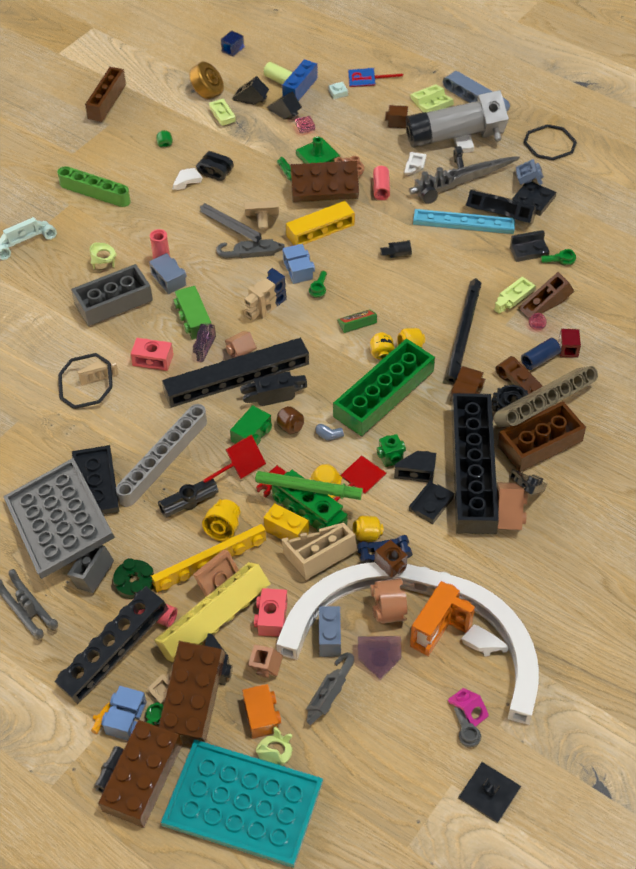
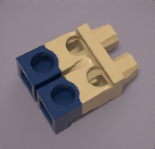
(266, 295)

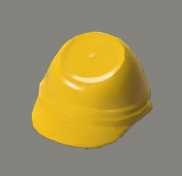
(326, 473)

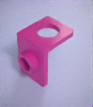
(467, 702)

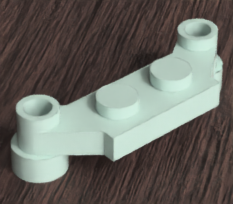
(22, 232)

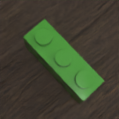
(191, 310)

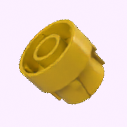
(222, 520)

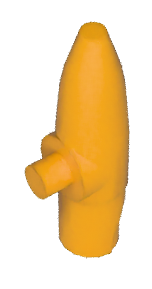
(98, 718)

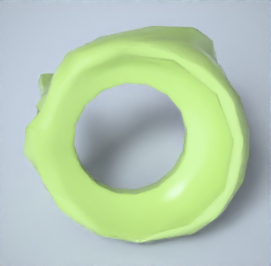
(95, 248)
(273, 755)

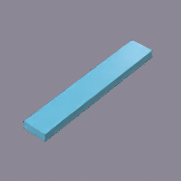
(464, 221)

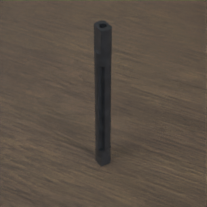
(463, 331)

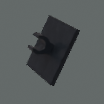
(489, 792)

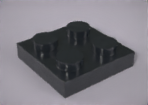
(536, 195)

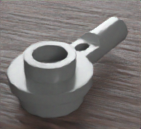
(469, 734)

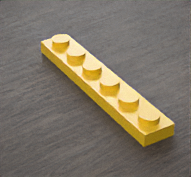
(185, 569)

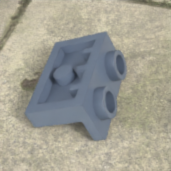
(528, 171)

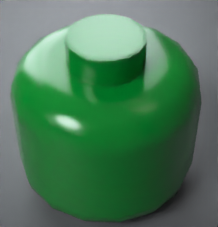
(164, 138)

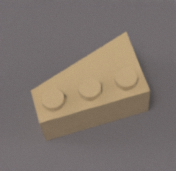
(319, 550)

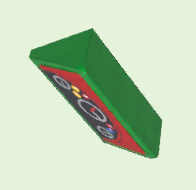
(357, 320)

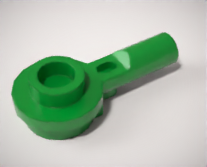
(566, 257)
(317, 288)
(154, 713)

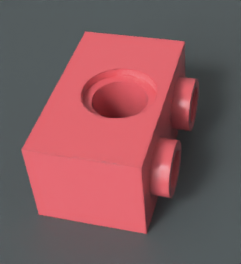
(152, 354)
(275, 601)

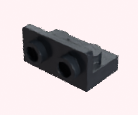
(528, 246)

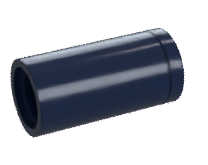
(540, 353)

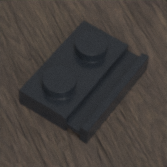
(431, 502)

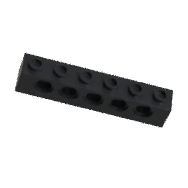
(110, 655)

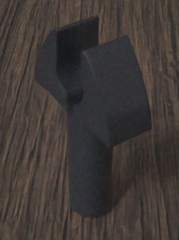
(458, 152)

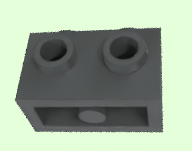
(91, 569)

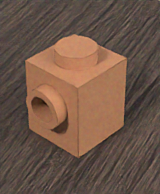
(240, 344)
(265, 661)

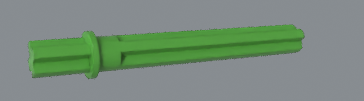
(309, 485)

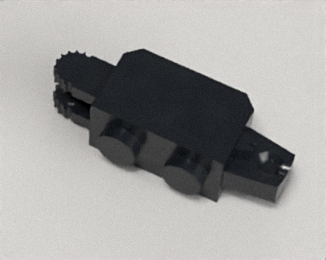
(273, 388)

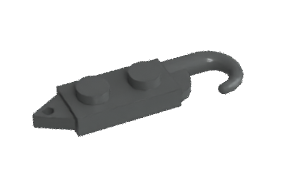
(251, 249)
(329, 689)

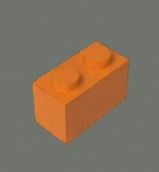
(260, 710)

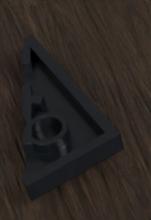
(532, 484)

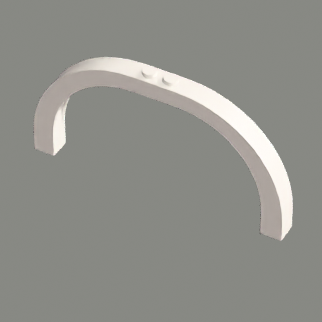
(425, 582)

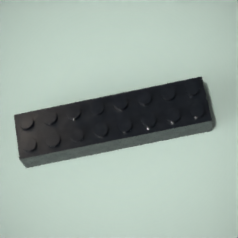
(474, 464)

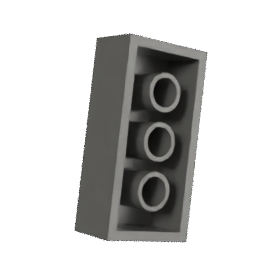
(112, 294)

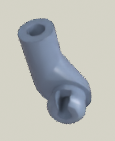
(327, 433)

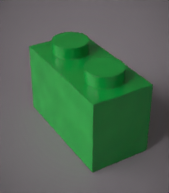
(254, 423)

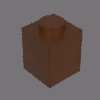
(396, 116)

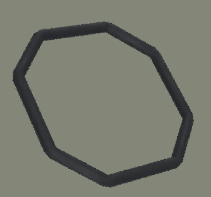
(554, 127)
(88, 403)

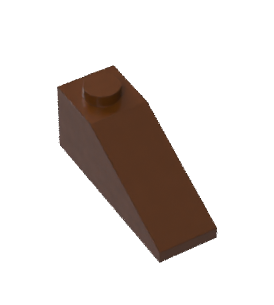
(547, 296)

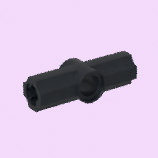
(187, 497)

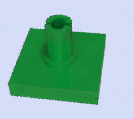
(317, 152)

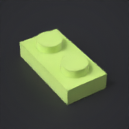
(222, 112)

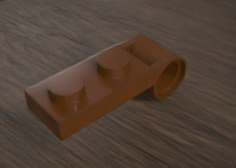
(517, 374)

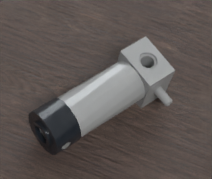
(484, 116)

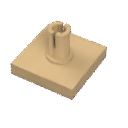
(261, 210)

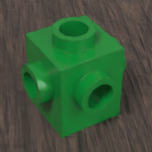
(391, 450)

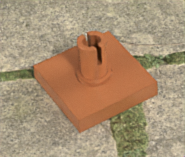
(215, 572)

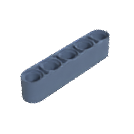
(466, 87)

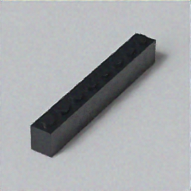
(235, 372)

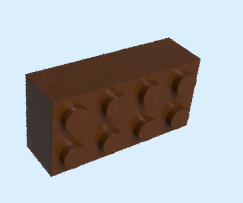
(324, 181)
(541, 436)
(192, 690)
(140, 773)

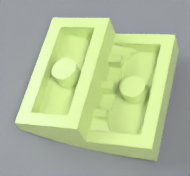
(432, 99)

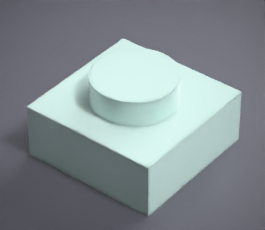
(338, 90)

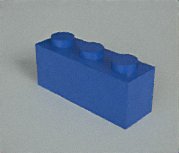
(301, 79)

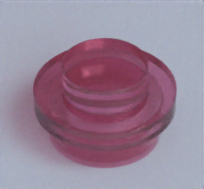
(537, 321)

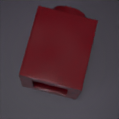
(569, 342)

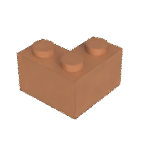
(510, 505)

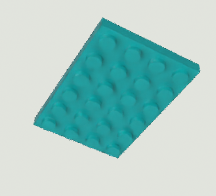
(243, 803)

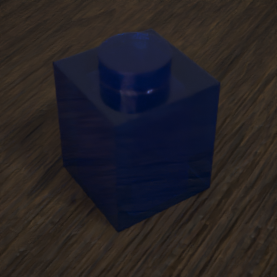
(232, 43)

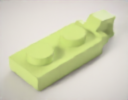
(514, 294)

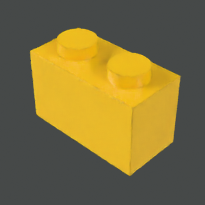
(284, 523)

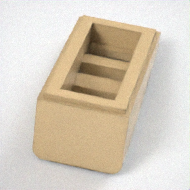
(97, 371)

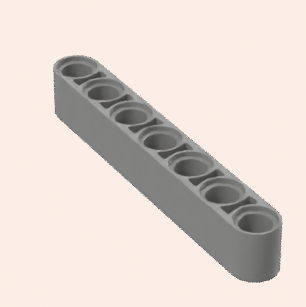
(161, 455)

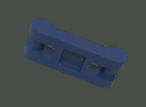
(365, 548)

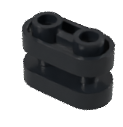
(215, 165)

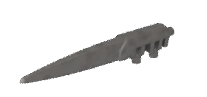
(447, 180)

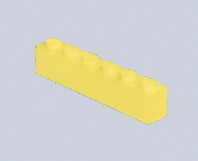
(214, 610)

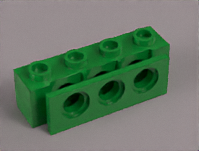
(316, 507)

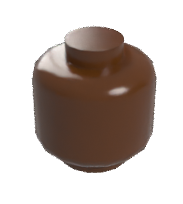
(290, 420)

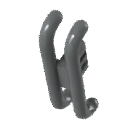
(26, 606)

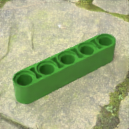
(94, 186)

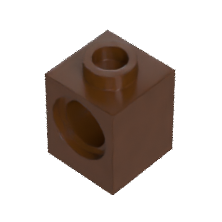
(391, 551)

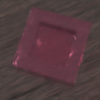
(305, 124)

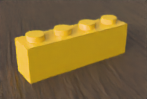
(320, 223)

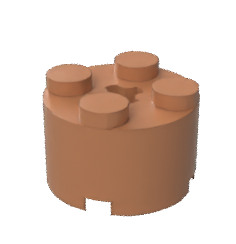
(389, 601)

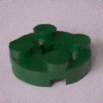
(129, 569)

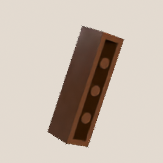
(105, 94)

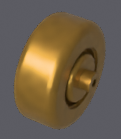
(206, 80)

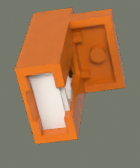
(441, 610)

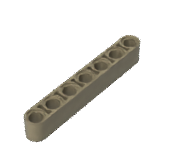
(545, 396)

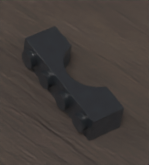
(501, 205)

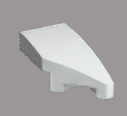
(415, 163)
(185, 177)
(483, 641)

